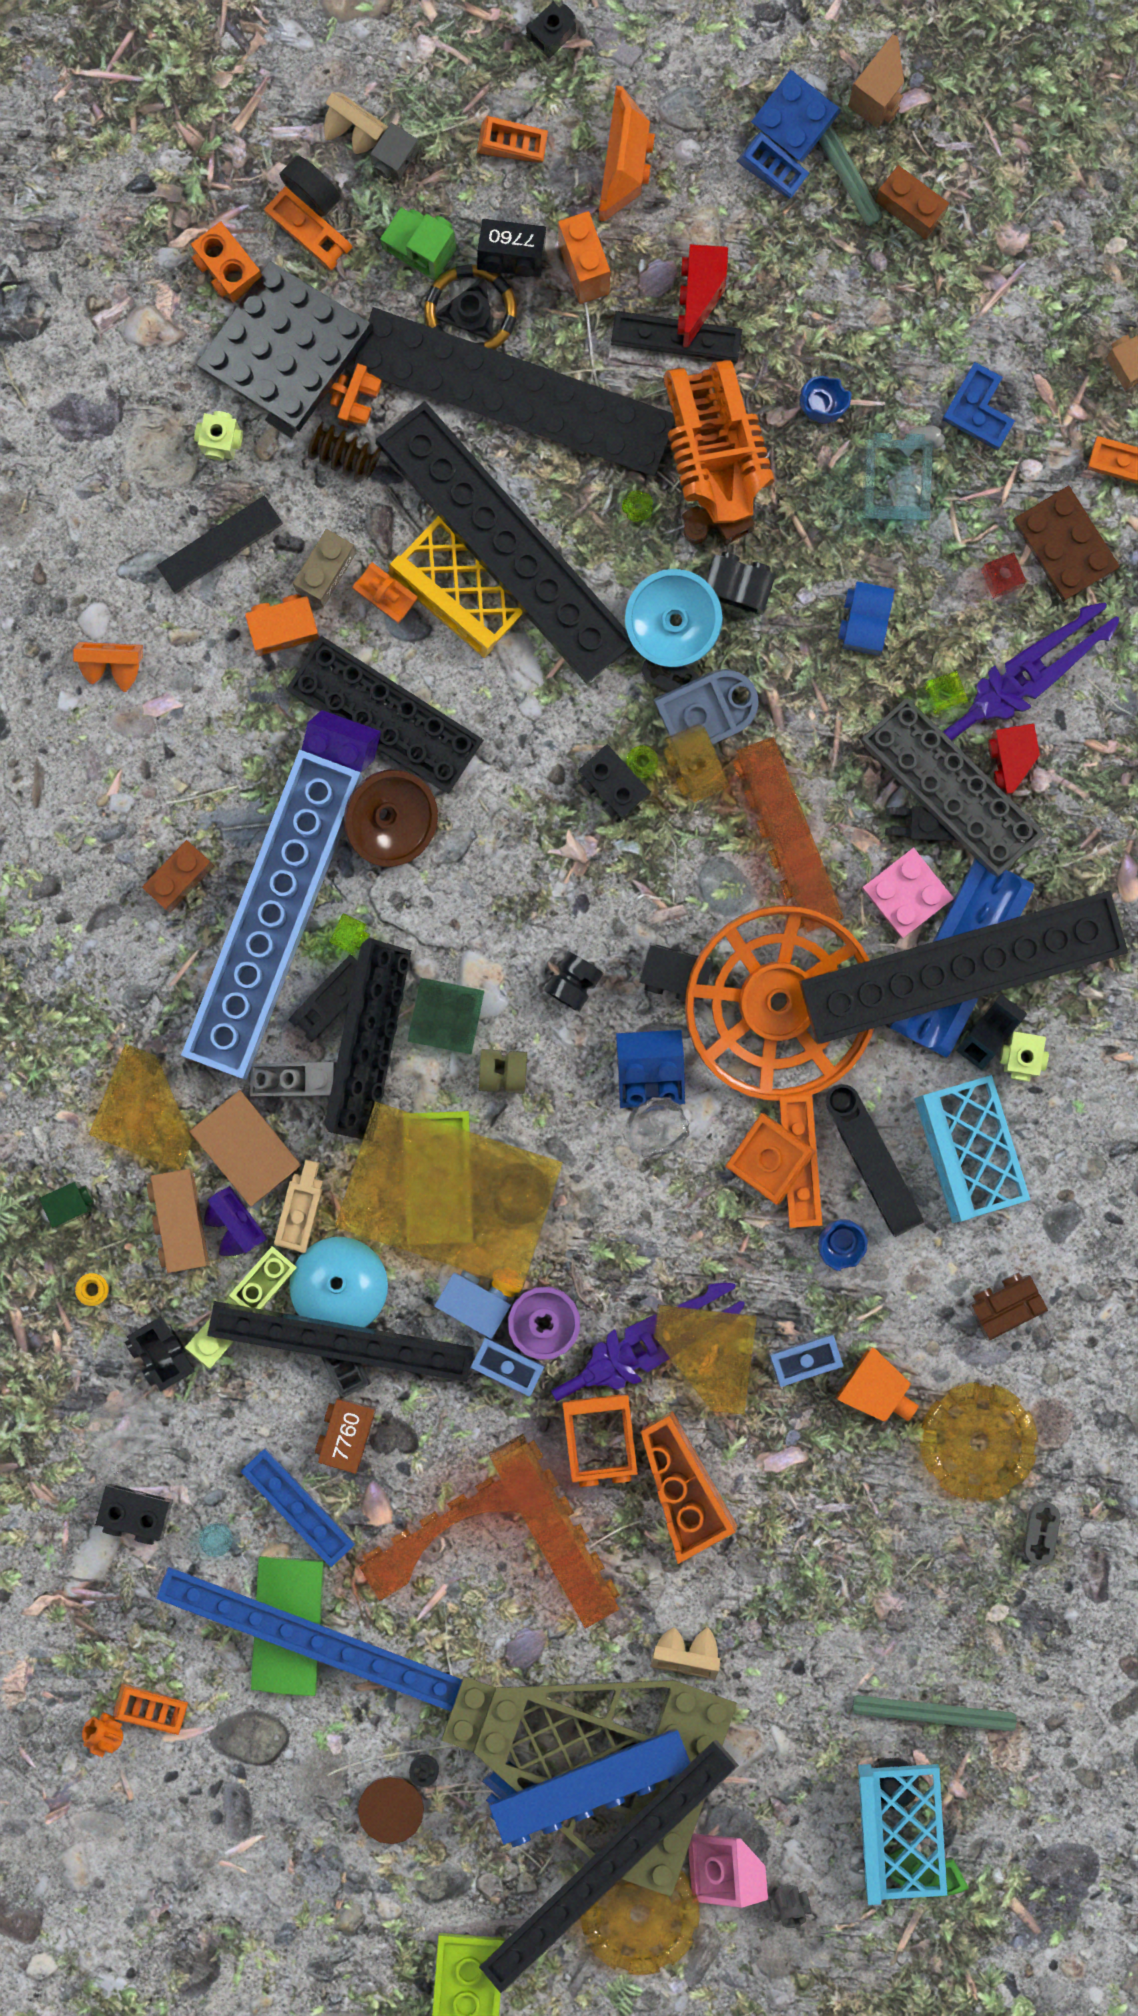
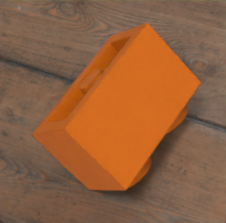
(282, 625)

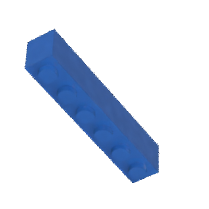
(589, 1787)

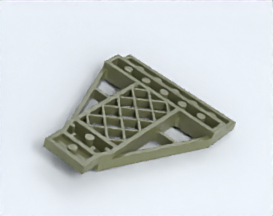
(488, 1717)

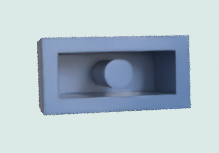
(473, 1304)
(805, 1360)
(507, 1366)

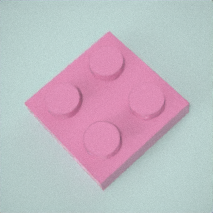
(907, 893)

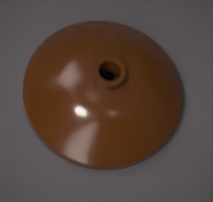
(405, 828)

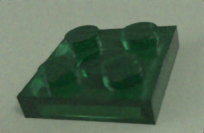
(446, 1016)

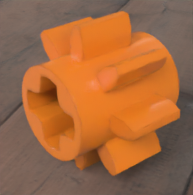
(102, 1734)

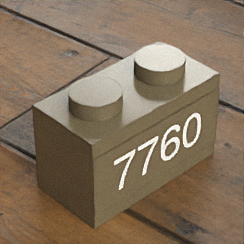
(324, 567)

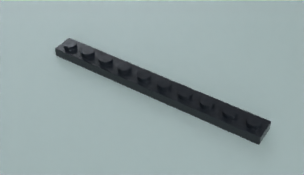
(609, 1866)

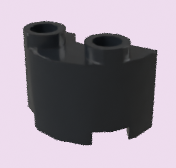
(161, 1353)

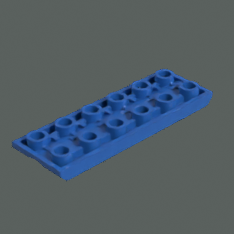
(978, 903)

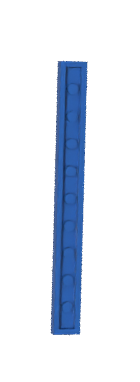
(308, 1638)

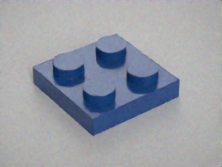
(796, 116)

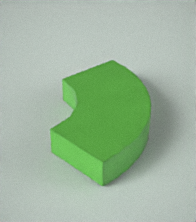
(954, 1878)

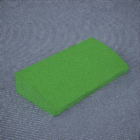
(298, 1589)

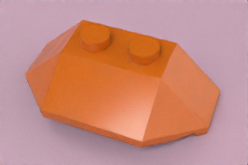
(626, 155)

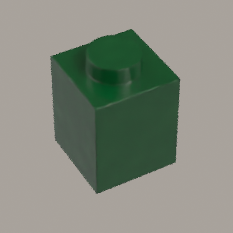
(67, 1204)

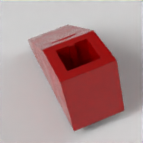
(705, 285)

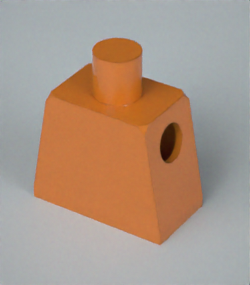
(877, 1388)

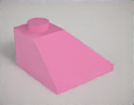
(726, 1871)

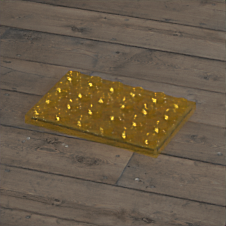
(449, 1195)

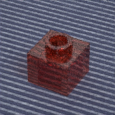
(999, 585)

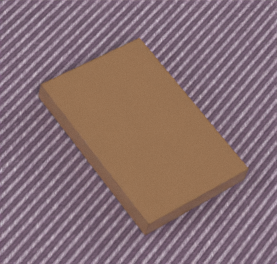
(245, 1148)

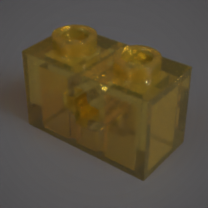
(709, 776)

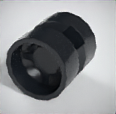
(573, 981)

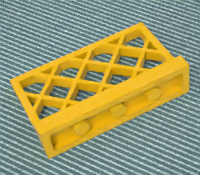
(438, 600)

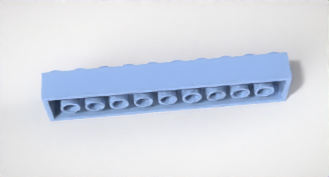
(271, 916)

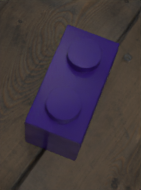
(341, 741)

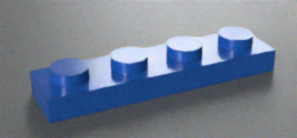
(298, 1507)

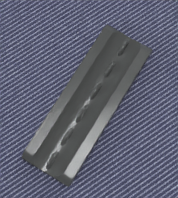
(952, 787)

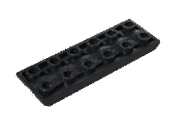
(409, 727)
(367, 1037)

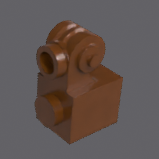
(699, 521)

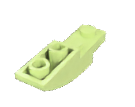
(254, 1292)

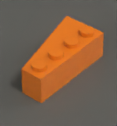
(688, 1496)

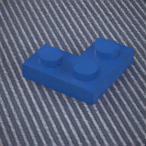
(971, 410)

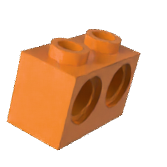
(231, 259)

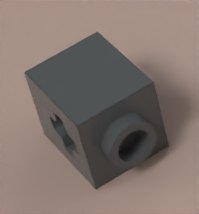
(394, 152)

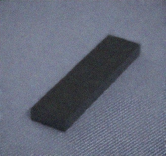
(662, 335)
(219, 544)

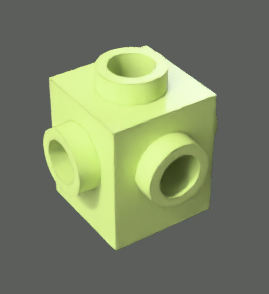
(223, 445)
(1030, 1045)

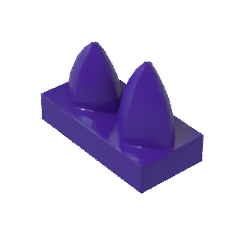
(242, 1232)

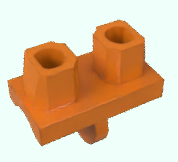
(350, 410)
(385, 593)

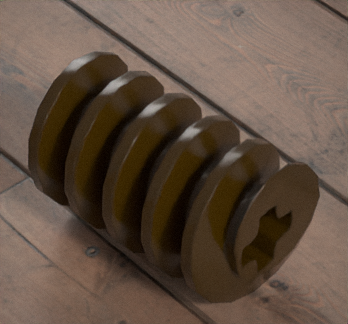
(342, 453)

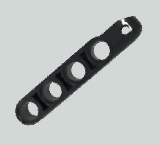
(873, 1160)

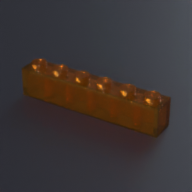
(787, 831)
(554, 1531)

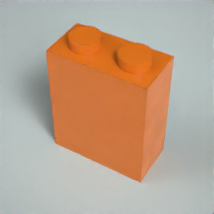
(584, 257)

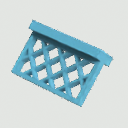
(946, 1158)
(873, 1828)

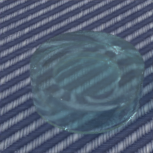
(216, 1539)

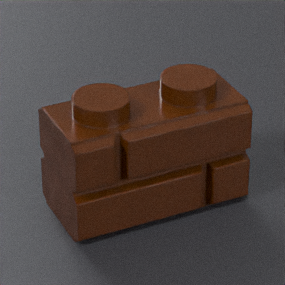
(1008, 1306)

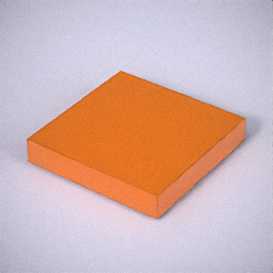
(770, 1158)

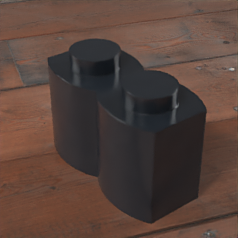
(739, 583)

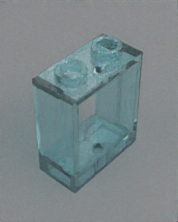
(911, 441)

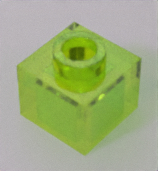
(950, 682)
(349, 934)

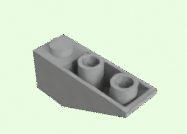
(292, 1079)

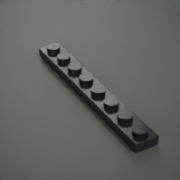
(340, 1341)

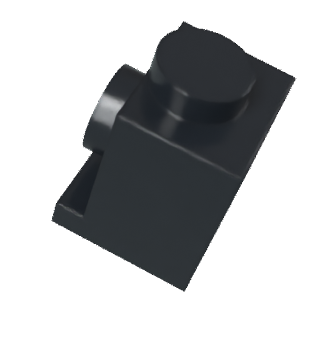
(549, 38)

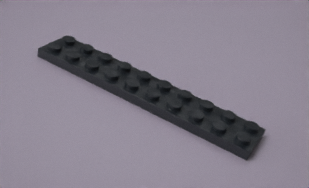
(515, 392)
(505, 542)
(963, 967)

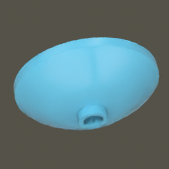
(654, 605)
(363, 1280)

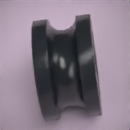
(416, 1763)

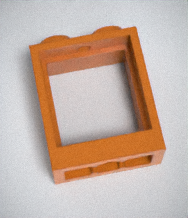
(599, 1404)

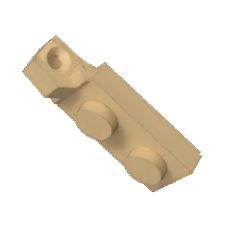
(300, 1209)

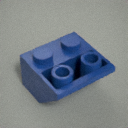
(650, 1067)

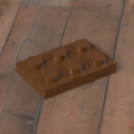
(1066, 543)

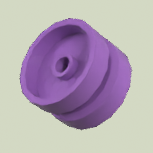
(546, 1342)

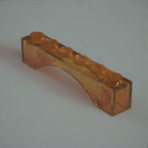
(392, 1567)

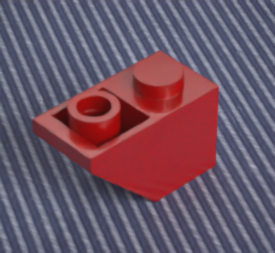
(1015, 754)

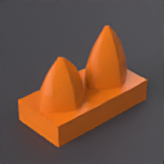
(122, 658)

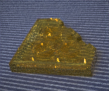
(142, 1111)
(710, 1352)

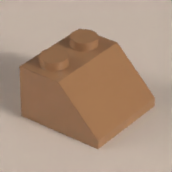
(879, 86)

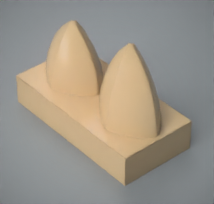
(344, 113)
(700, 1660)

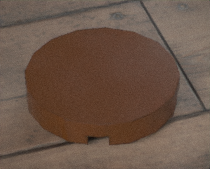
(391, 1809)

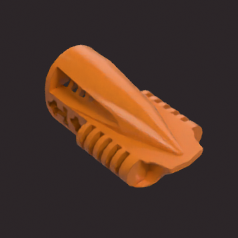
(716, 442)

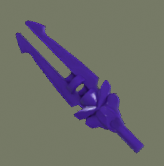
(1003, 694)
(614, 1361)

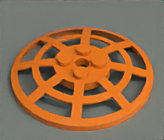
(756, 1007)

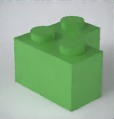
(420, 241)

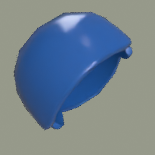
(824, 399)
(842, 1244)

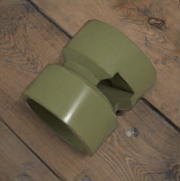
(514, 1073)

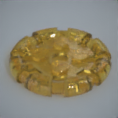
(998, 1445)
(643, 1934)

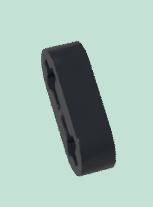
(664, 683)

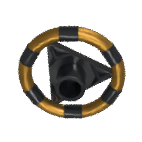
(471, 308)

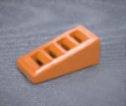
(510, 151)
(122, 1700)

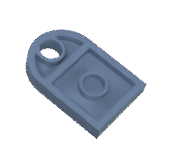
(709, 703)

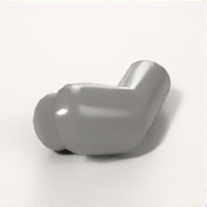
(931, 433)

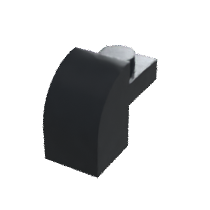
(991, 1031)

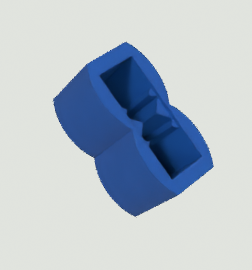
(867, 618)

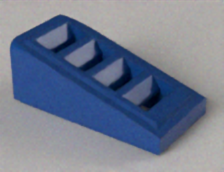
(766, 174)

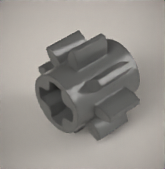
(790, 1906)

